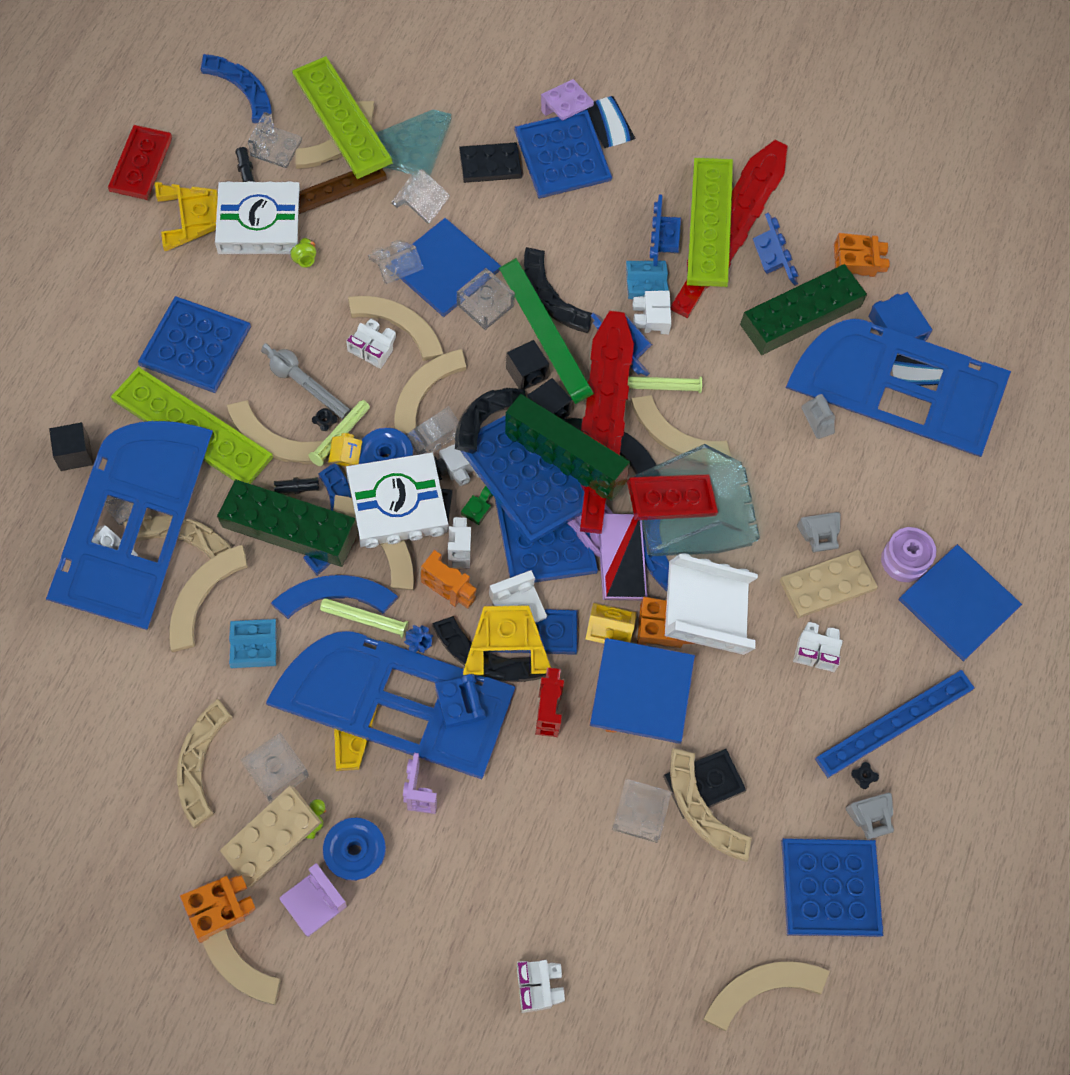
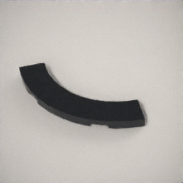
(555, 306)
(478, 411)
(630, 449)
(494, 667)

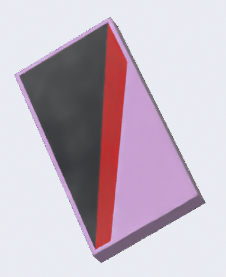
(622, 558)

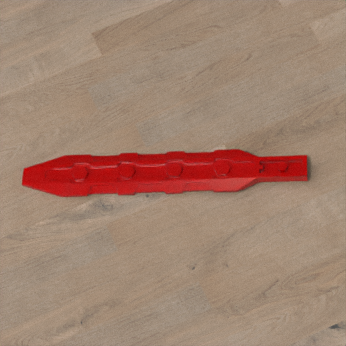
(748, 199)
(606, 407)

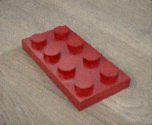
(140, 162)
(672, 497)

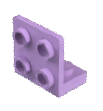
(565, 100)
(420, 800)
(313, 901)

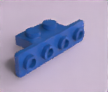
(667, 232)
(772, 250)
(640, 342)

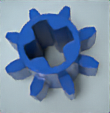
(418, 639)

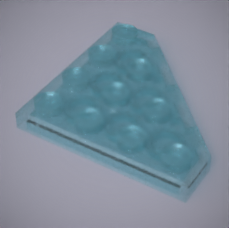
(416, 141)

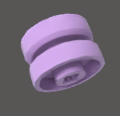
(908, 554)

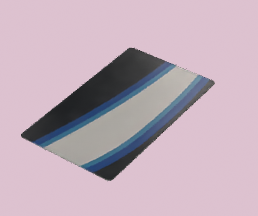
(610, 122)
(916, 371)

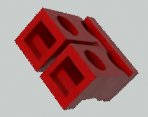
(550, 695)

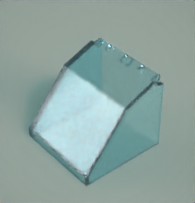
(705, 535)

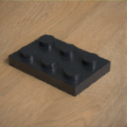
(490, 162)
(715, 779)

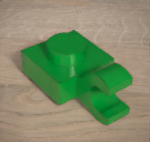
(476, 507)

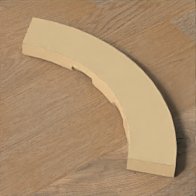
(328, 150)
(401, 317)
(421, 383)
(665, 433)
(280, 447)
(190, 532)
(397, 554)
(195, 592)
(191, 762)
(697, 812)
(238, 972)
(761, 980)

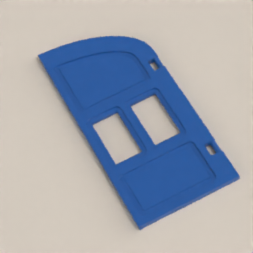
(856, 366)
(153, 469)
(344, 681)

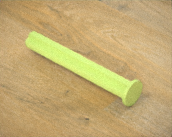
(662, 383)
(344, 427)
(364, 617)

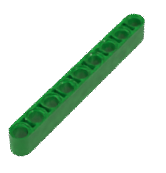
(546, 331)

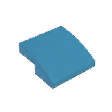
(644, 277)
(253, 643)

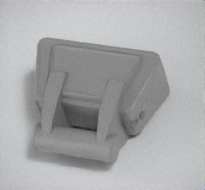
(819, 416)
(819, 528)
(871, 811)

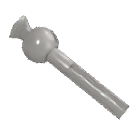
(285, 364)

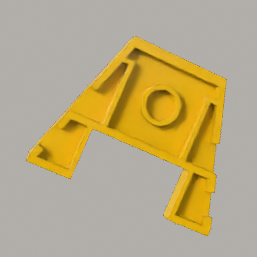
(197, 213)
(506, 629)

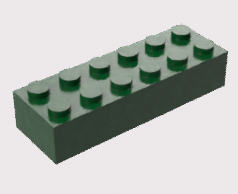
(803, 309)
(566, 447)
(288, 523)

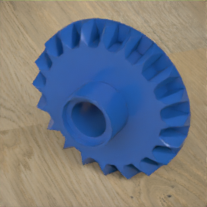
(383, 442)
(350, 833)

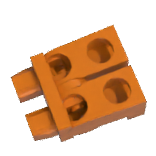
(861, 254)
(447, 581)
(652, 624)
(216, 907)

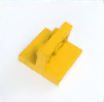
(610, 623)

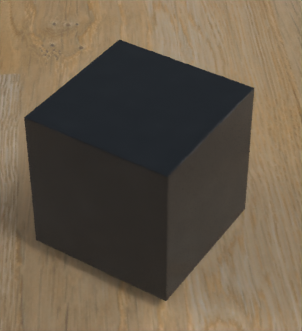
(527, 365)
(552, 398)
(71, 446)

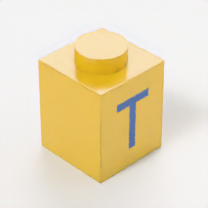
(345, 450)

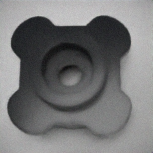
(322, 414)
(441, 467)
(864, 782)

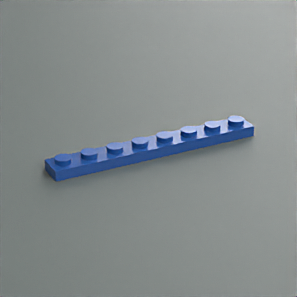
(894, 724)

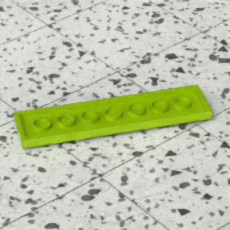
(342, 117)
(710, 222)
(227, 449)

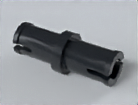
(244, 165)
(296, 485)

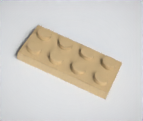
(828, 584)
(270, 836)

